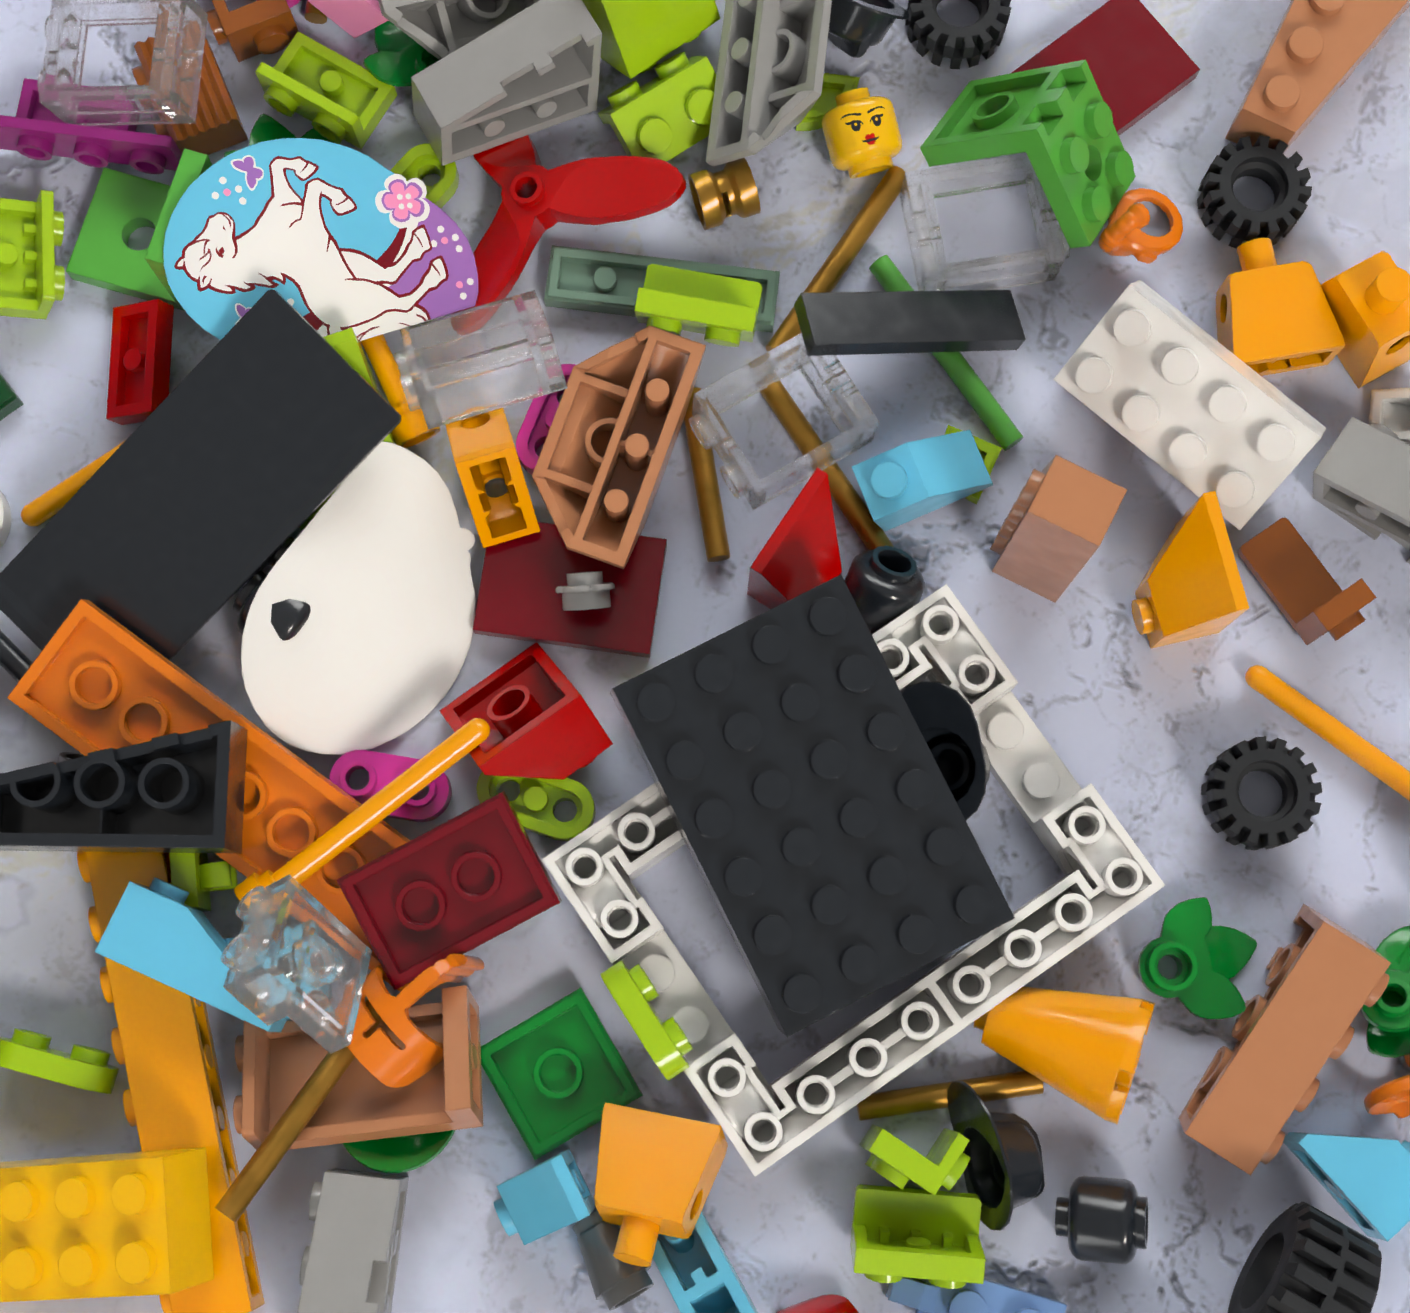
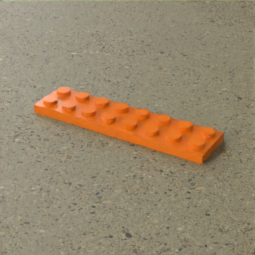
(113, 690)

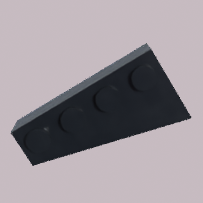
(139, 798)

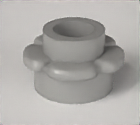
(585, 591)

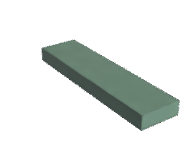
(611, 281)

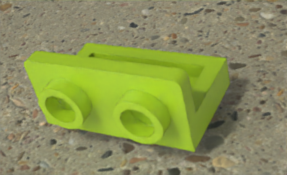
(327, 90)
(665, 112)
(27, 256)
(699, 303)
(902, 1163)
(917, 1236)

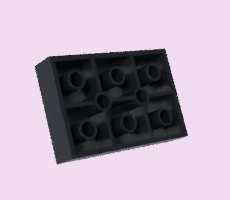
(811, 805)

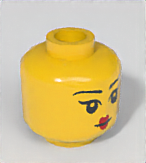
(862, 133)

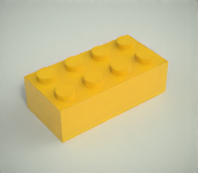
(104, 1225)

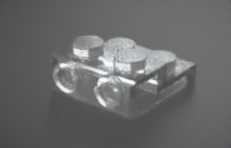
(297, 963)

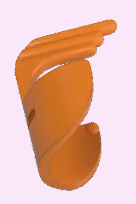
(379, 1053)

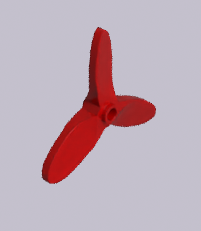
(574, 193)

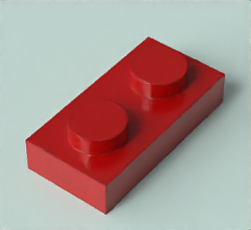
(139, 360)

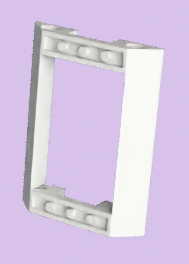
(1100, 884)

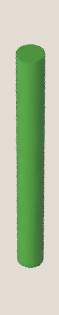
(957, 368)

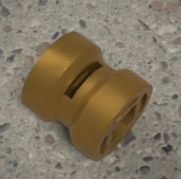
(724, 193)

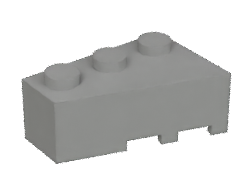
(511, 80)

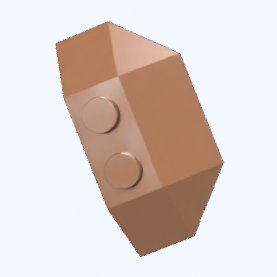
(616, 441)

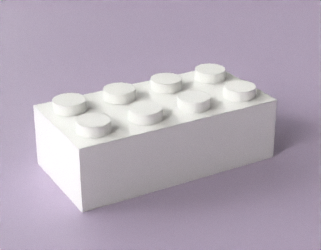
(1189, 403)

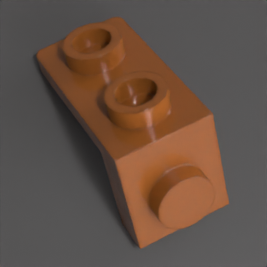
(253, 28)
(1302, 584)

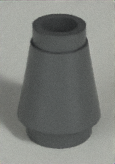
(609, 1277)

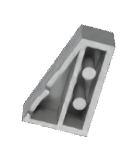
(1367, 481)
(353, 1242)

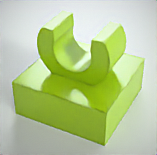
(199, 877)

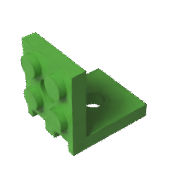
(1062, 128)
(116, 211)

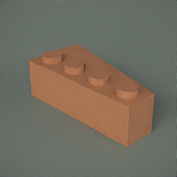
(1308, 62)
(1055, 527)
(1284, 1041)

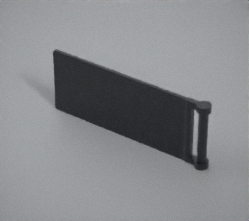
(201, 488)

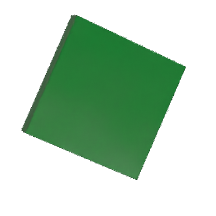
(558, 1073)

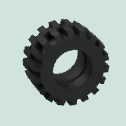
(1308, 1267)

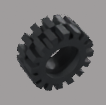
(955, 41)
(1273, 169)
(1293, 777)

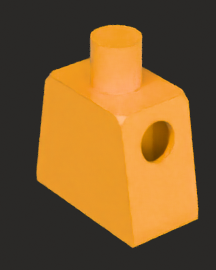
(1275, 313)
(1372, 315)
(483, 452)
(653, 1176)

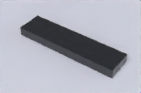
(908, 322)

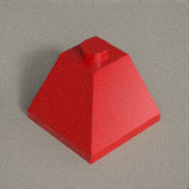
(800, 550)
(534, 720)

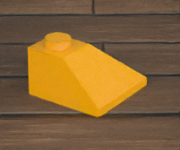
(1192, 581)

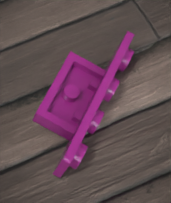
(42, 134)

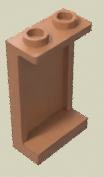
(359, 1104)

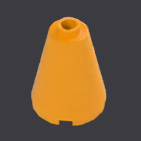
(1072, 1042)

